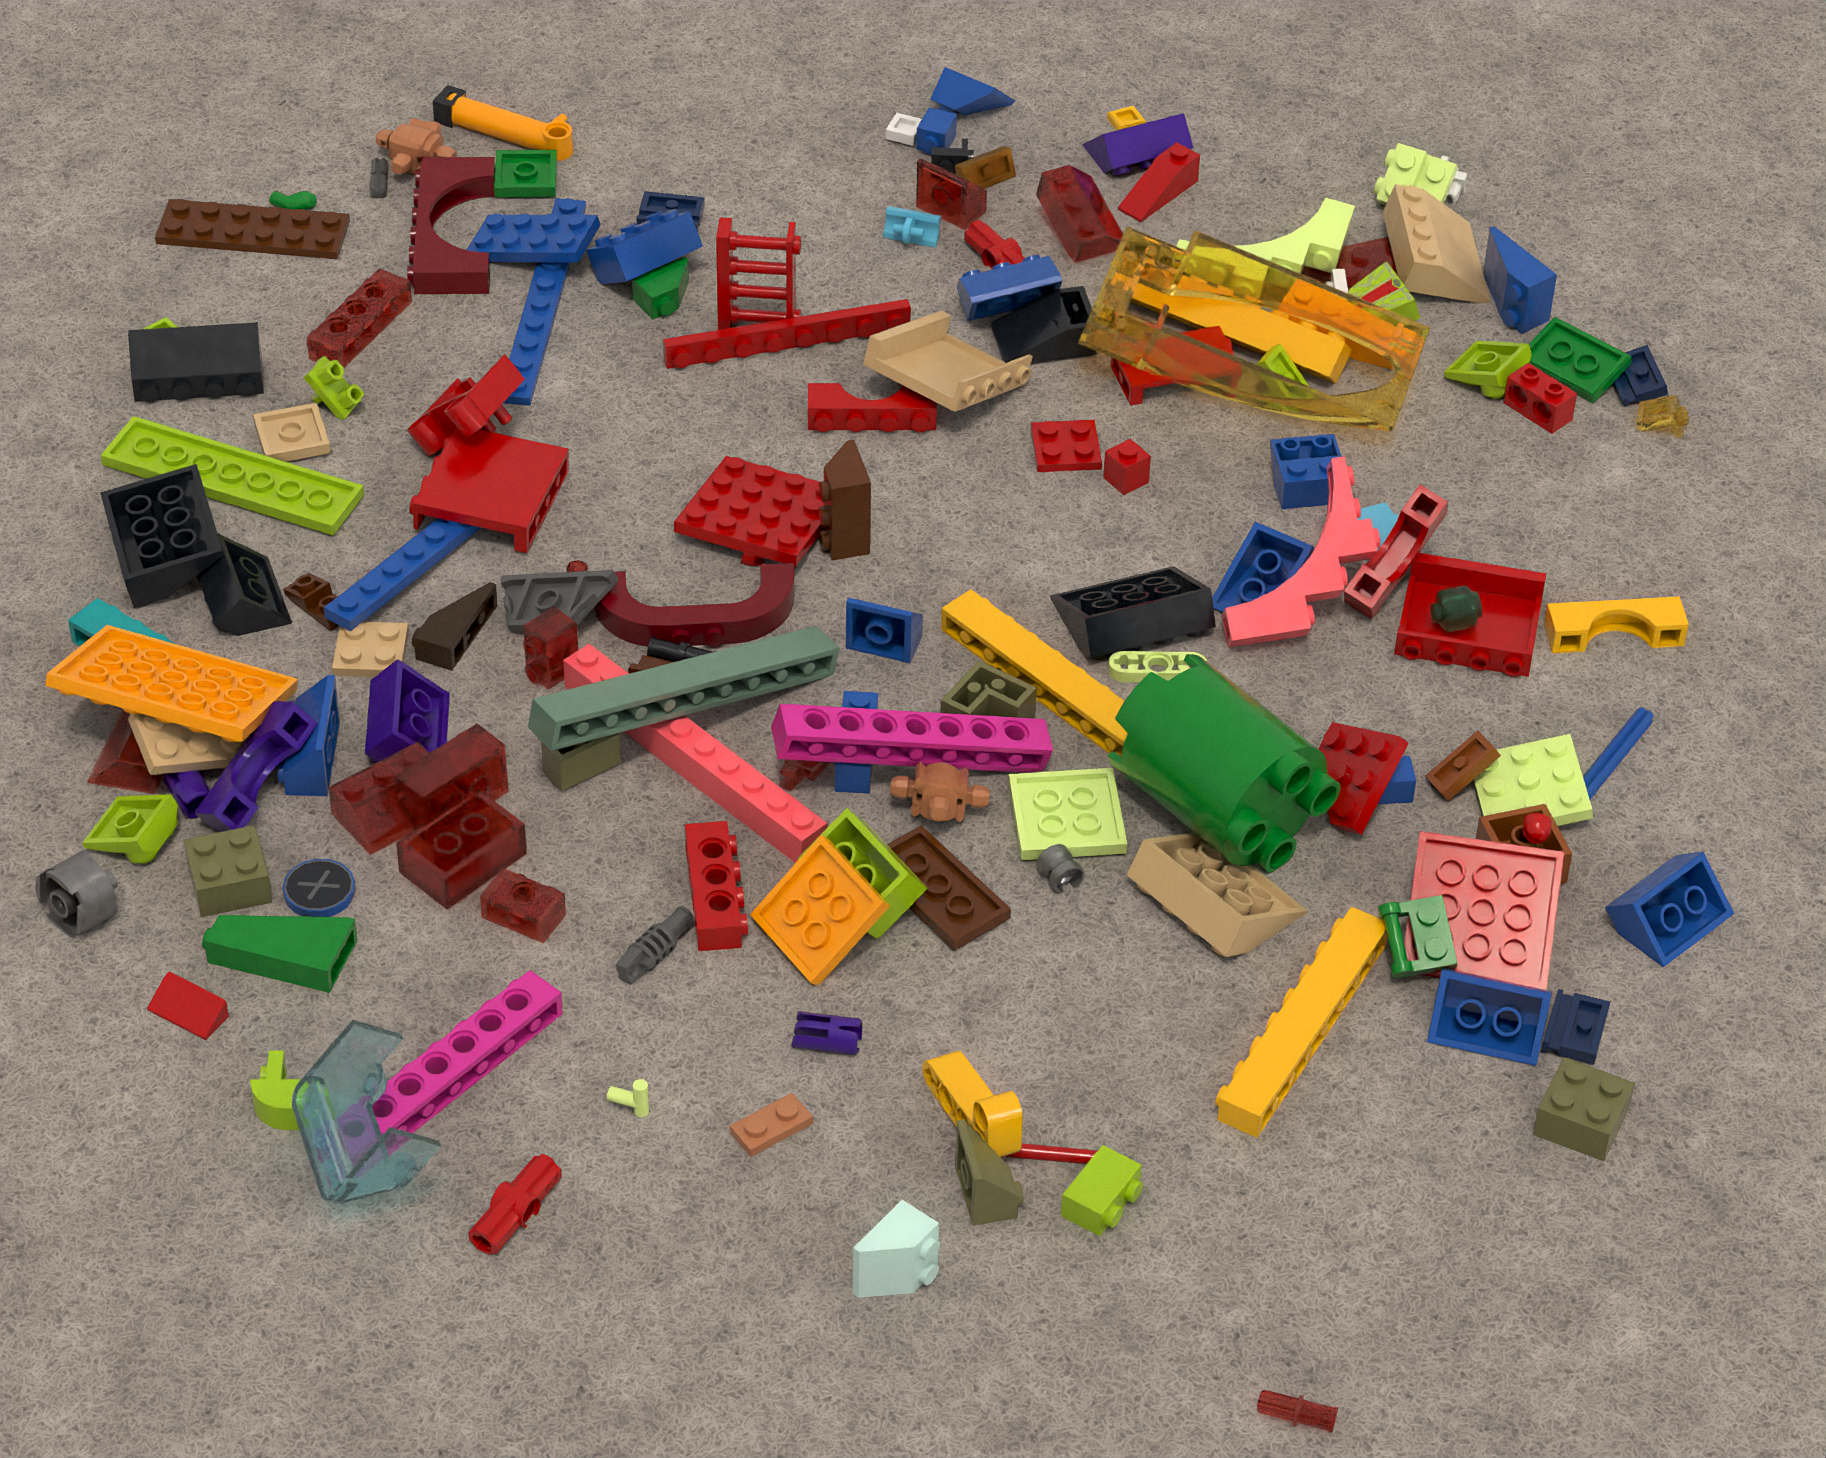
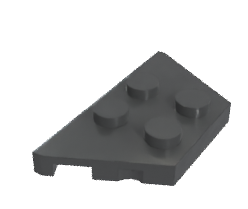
(568, 591)

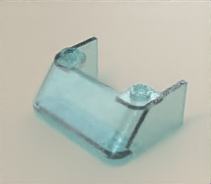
(339, 1123)

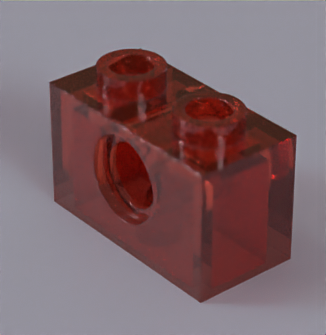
(546, 644)
(523, 905)

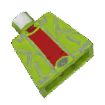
(1387, 291)

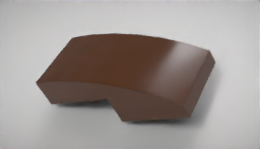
(311, 596)

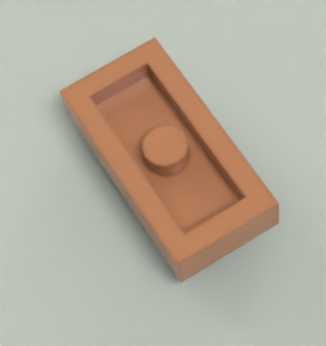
(771, 1124)

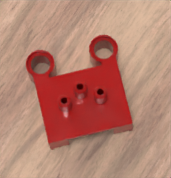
(467, 407)

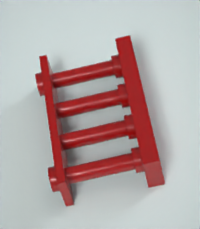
(730, 265)

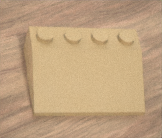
(1433, 247)
(1212, 893)

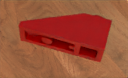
(1162, 182)

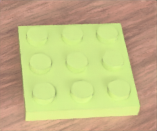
(1533, 776)
(1069, 810)

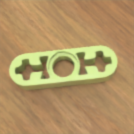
(1147, 658)

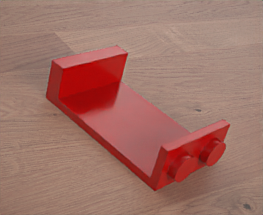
(1135, 380)

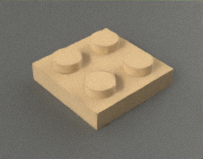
(292, 433)
(369, 648)

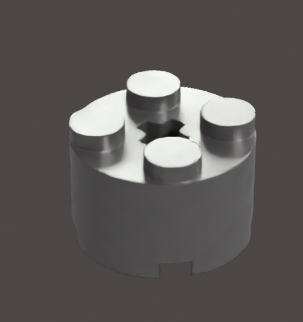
(77, 893)

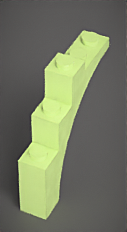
(1312, 245)

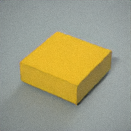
(1125, 118)

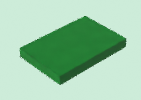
(1577, 359)

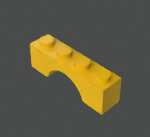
(1654, 620)

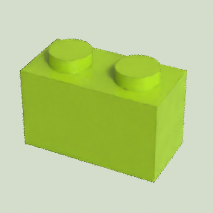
(1102, 1191)

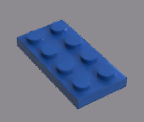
(535, 237)

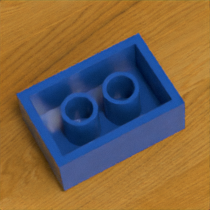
(643, 246)

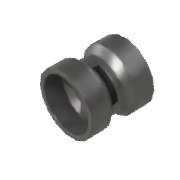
(1059, 867)

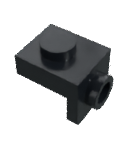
(949, 157)

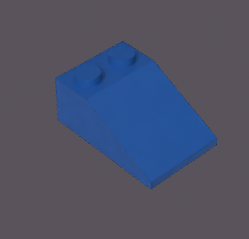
(1518, 283)
(1260, 566)

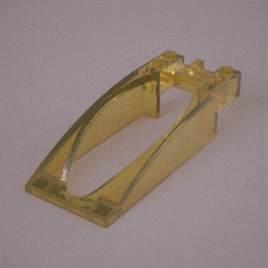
(1231, 274)

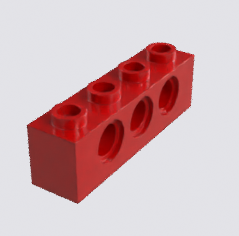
(713, 886)

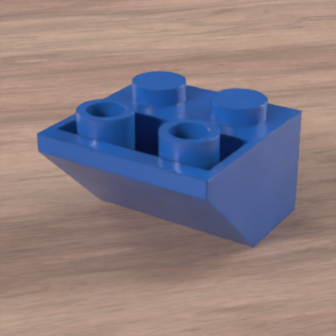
(1301, 469)

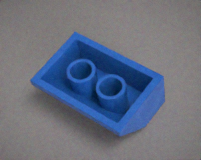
(1006, 286)
(311, 767)
(1671, 908)
(1489, 1016)

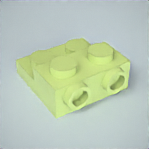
(1415, 168)

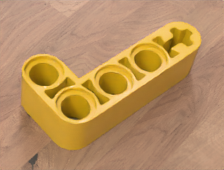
(968, 1098)

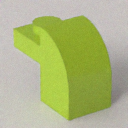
(274, 1093)

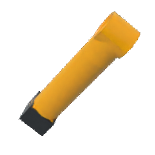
(454, 108)

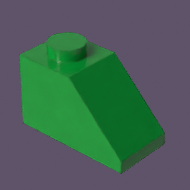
(662, 288)

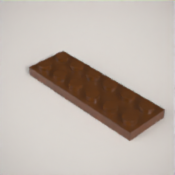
(252, 229)

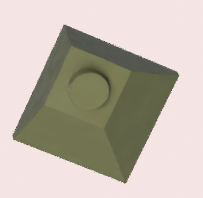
(984, 1179)

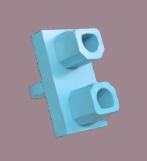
(912, 226)

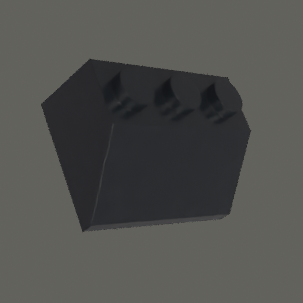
(243, 591)

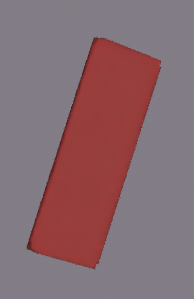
(188, 1006)

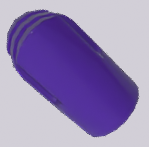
(187, 789)
(827, 1033)

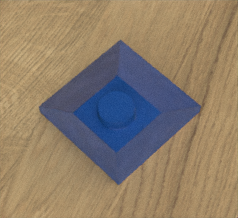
(966, 95)

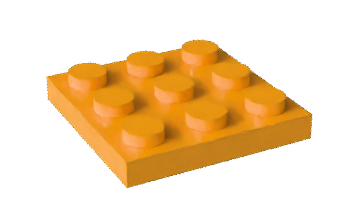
(819, 910)

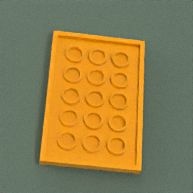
(171, 683)

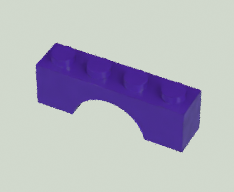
(234, 794)

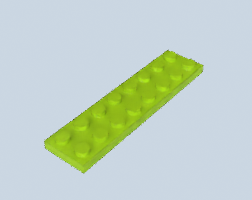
(236, 475)

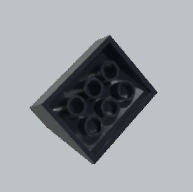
(161, 533)
(1136, 611)

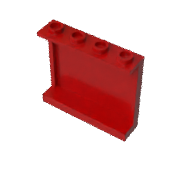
(493, 484)
(1503, 635)

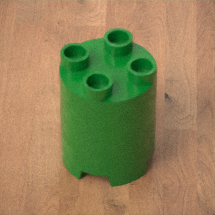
(1222, 764)

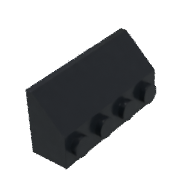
(196, 362)

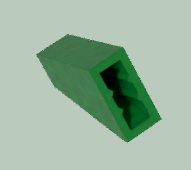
(283, 947)

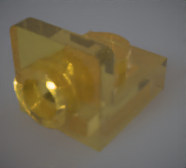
(1662, 413)

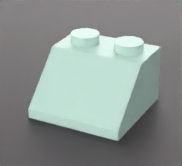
(897, 1254)

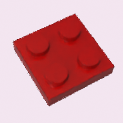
(1066, 445)

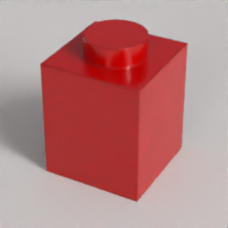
(1127, 466)

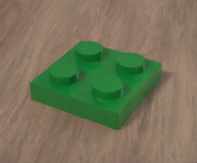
(525, 173)

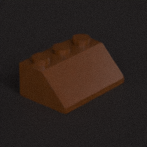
(846, 505)

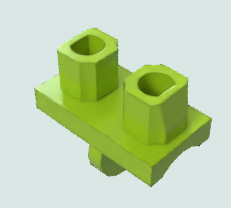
(332, 389)

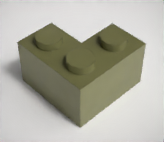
(990, 693)
(581, 761)

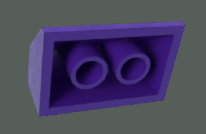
(1138, 144)
(404, 711)

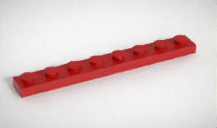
(784, 334)

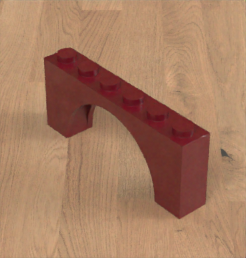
(436, 263)

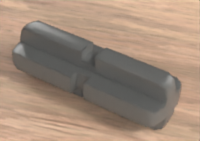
(379, 178)

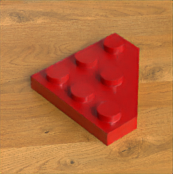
(1363, 767)

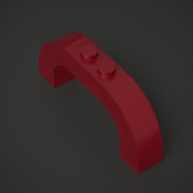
(701, 623)

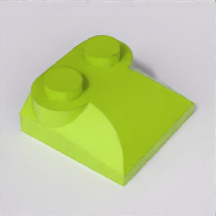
(1488, 365)
(135, 826)

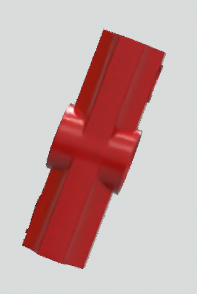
(991, 245)
(515, 1204)

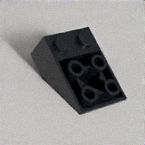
(1045, 327)

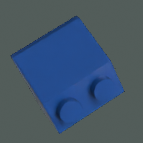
(882, 630)

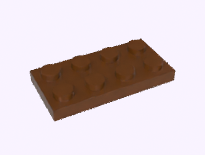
(956, 900)

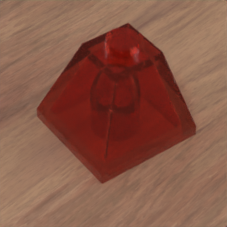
(949, 195)

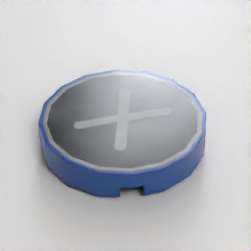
(319, 888)

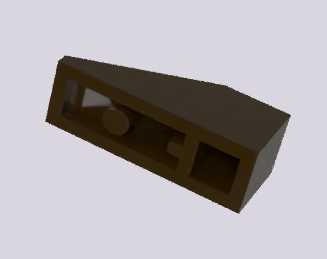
(453, 628)

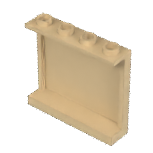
(941, 365)

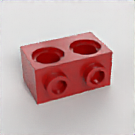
(1540, 398)

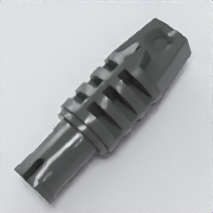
(653, 945)

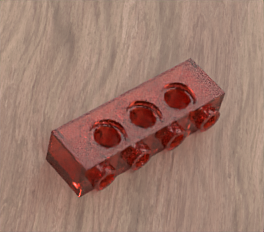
(360, 318)

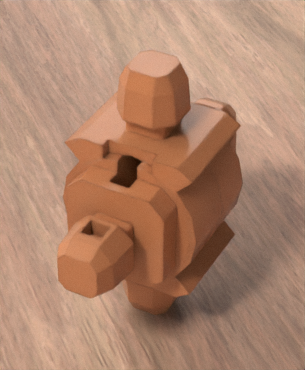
(411, 143)
(939, 792)

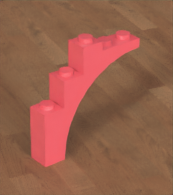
(1343, 540)

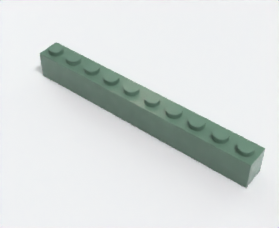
(682, 688)

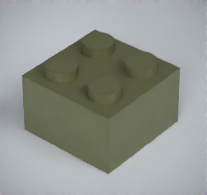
(227, 871)
(1583, 1108)

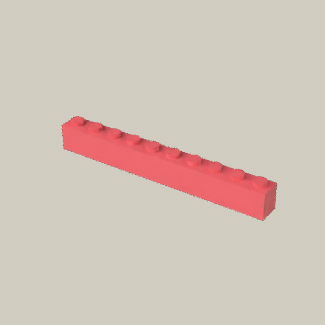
(711, 767)

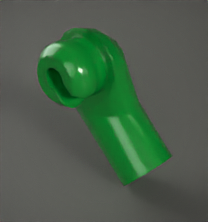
(299, 200)

